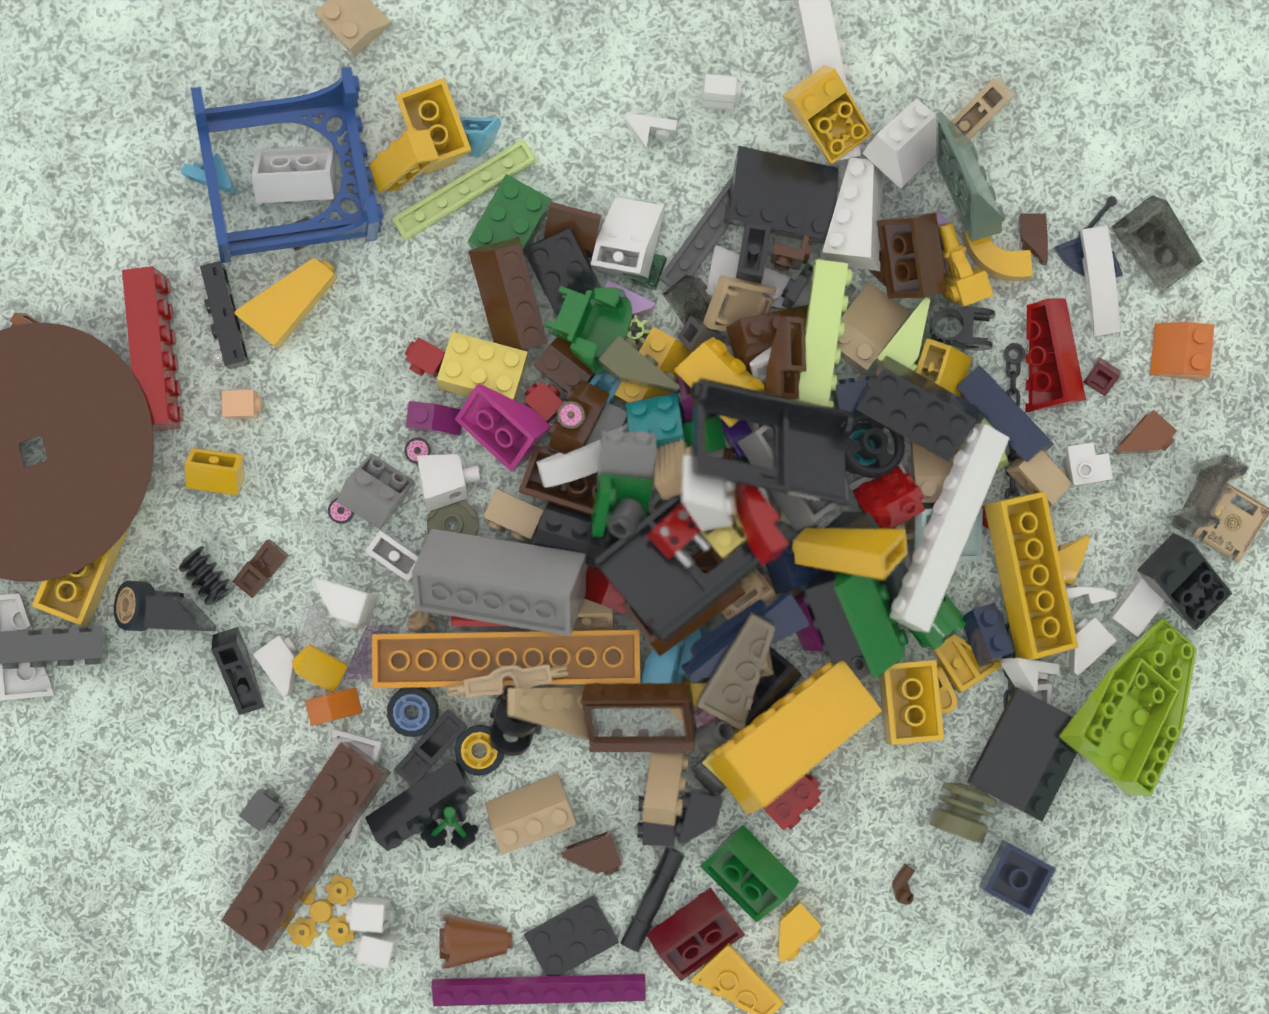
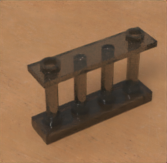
(1211, 482)

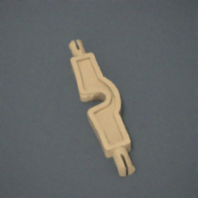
(493, 683)

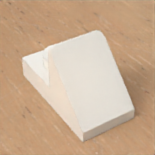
(643, 125)
(1026, 672)

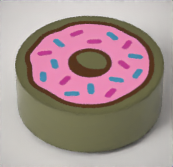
(571, 415)

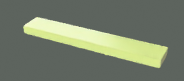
(463, 190)

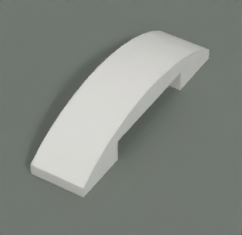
(573, 465)

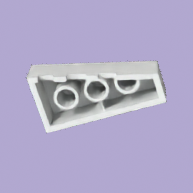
(853, 227)

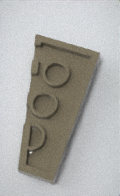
(735, 679)

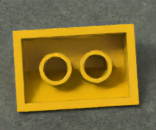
(434, 110)
(667, 353)
(715, 363)
(911, 703)

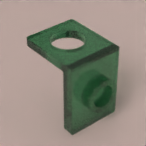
(655, 271)

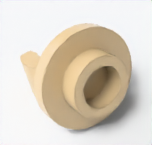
(418, 620)

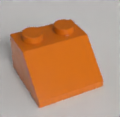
(1182, 350)

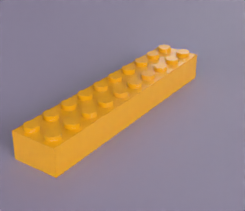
(453, 657)

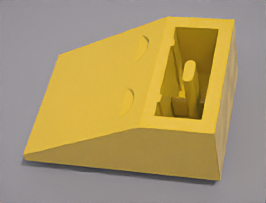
(828, 113)

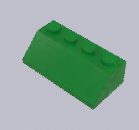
(868, 615)

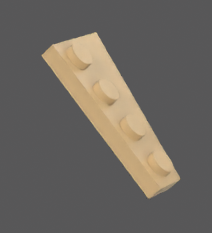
(550, 707)

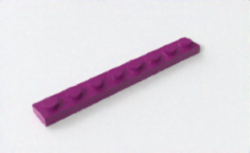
(538, 990)

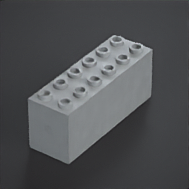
(500, 582)

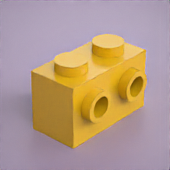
(216, 473)

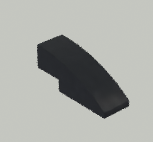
(430, 748)

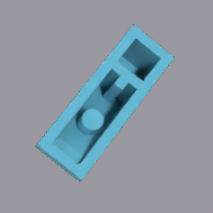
(663, 668)

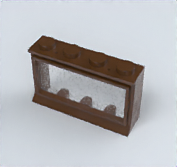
(639, 717)

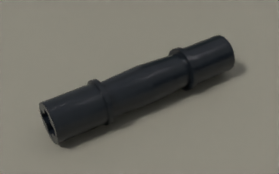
(652, 899)

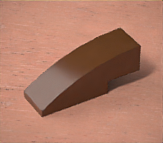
(787, 358)

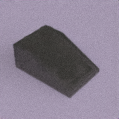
(1157, 242)

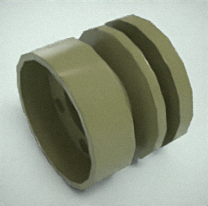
(963, 812)

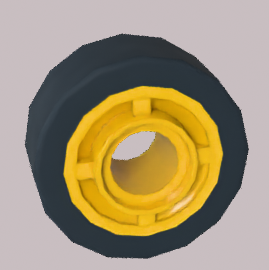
(468, 760)

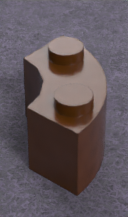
(593, 401)

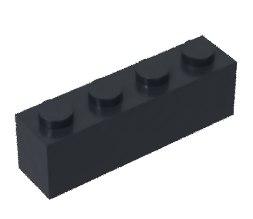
(420, 805)

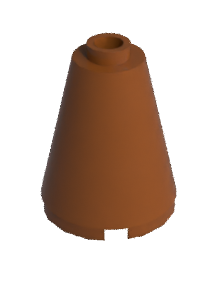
(471, 941)

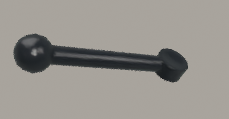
(1110, 202)

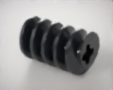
(205, 577)

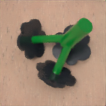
(462, 836)

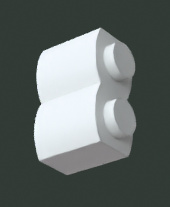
(721, 92)

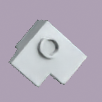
(1086, 467)

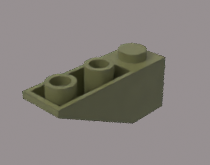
(632, 367)

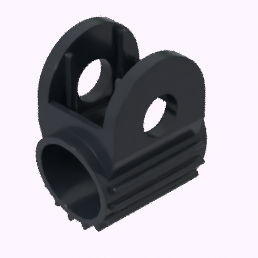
(966, 316)
(511, 726)

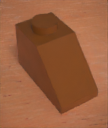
(1148, 435)

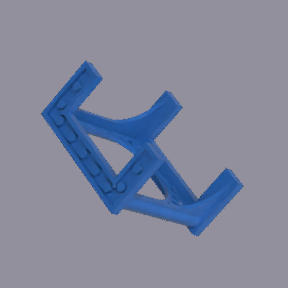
(333, 101)

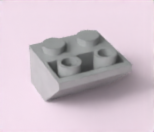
(375, 491)

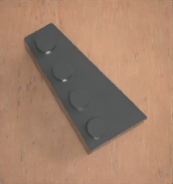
(53, 645)

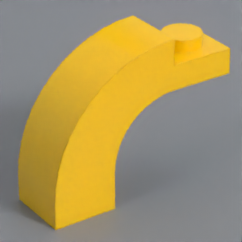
(999, 262)

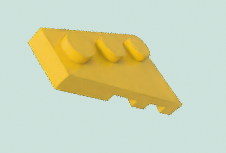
(738, 982)

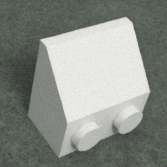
(707, 498)

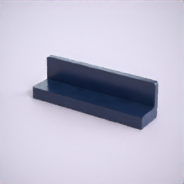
(1004, 414)

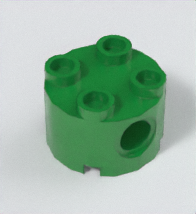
(947, 620)

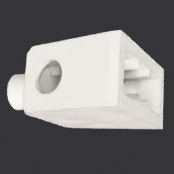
(445, 479)

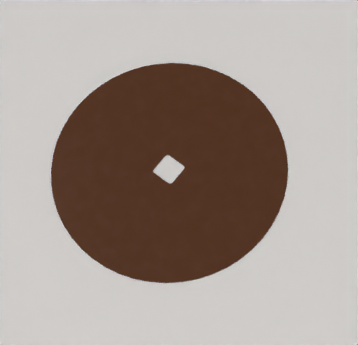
(95, 443)

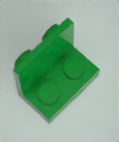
(611, 491)

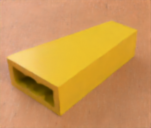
(286, 303)
(851, 551)

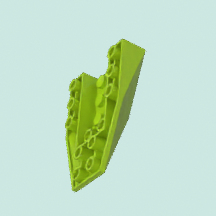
(1137, 711)

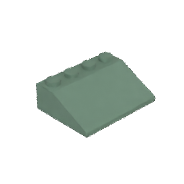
(966, 181)

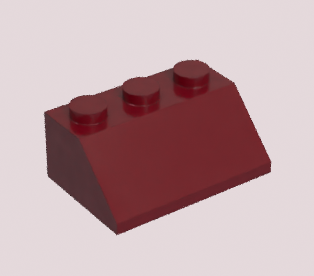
(694, 934)

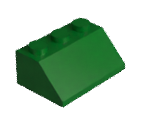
(750, 874)

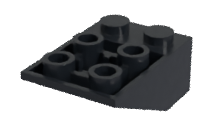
(1184, 580)

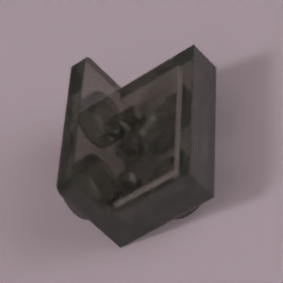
(688, 298)

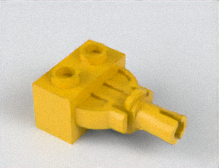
(963, 282)

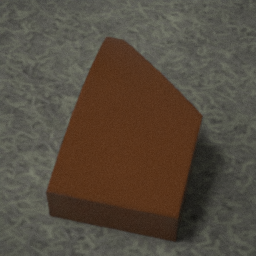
(1034, 235)

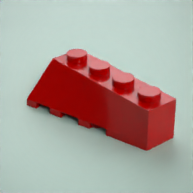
(1052, 357)

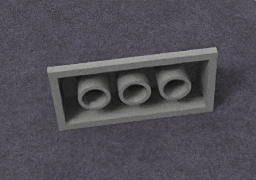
(797, 509)

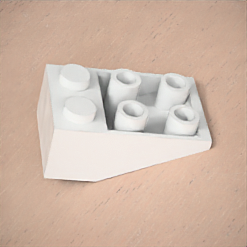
(628, 238)

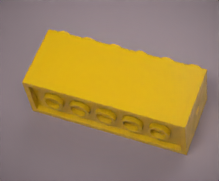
(793, 735)

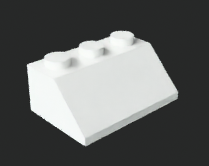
(905, 144)
(294, 174)
(346, 603)

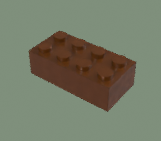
(706, 562)

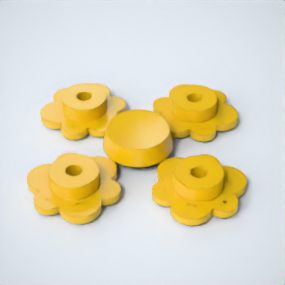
(322, 911)

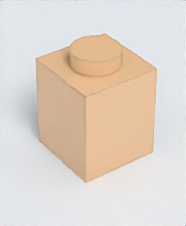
(241, 404)

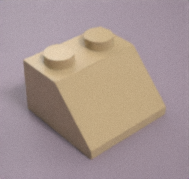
(352, 22)

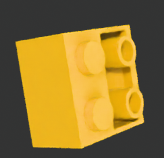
(943, 364)

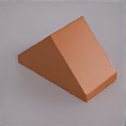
(333, 706)

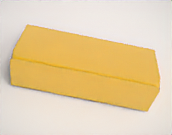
(319, 667)

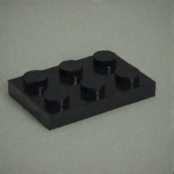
(561, 262)
(571, 937)

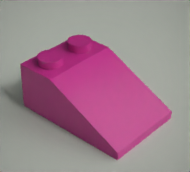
(502, 425)

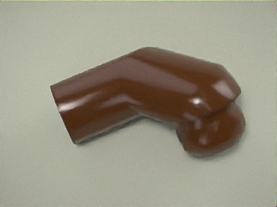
(901, 887)

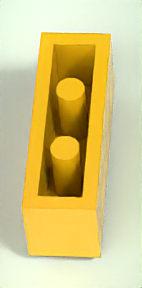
(403, 160)

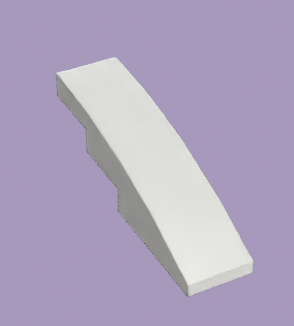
(1100, 280)

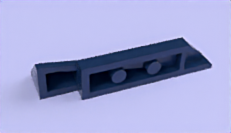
(712, 647)

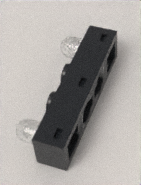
(222, 307)

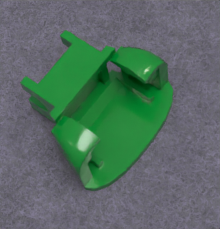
(592, 323)

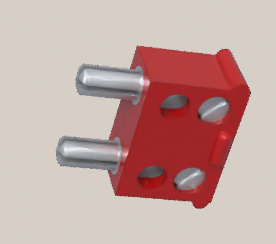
(675, 533)

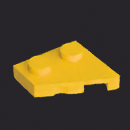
(960, 663)

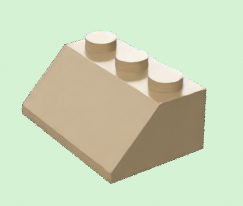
(530, 813)

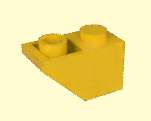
(795, 928)

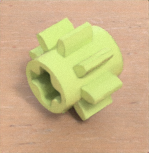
(640, 326)

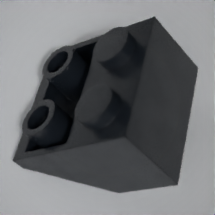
(700, 814)

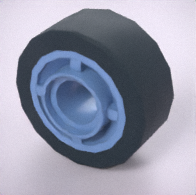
(408, 725)

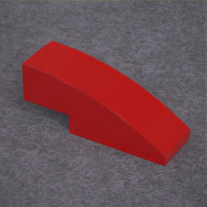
(758, 523)

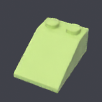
(907, 341)

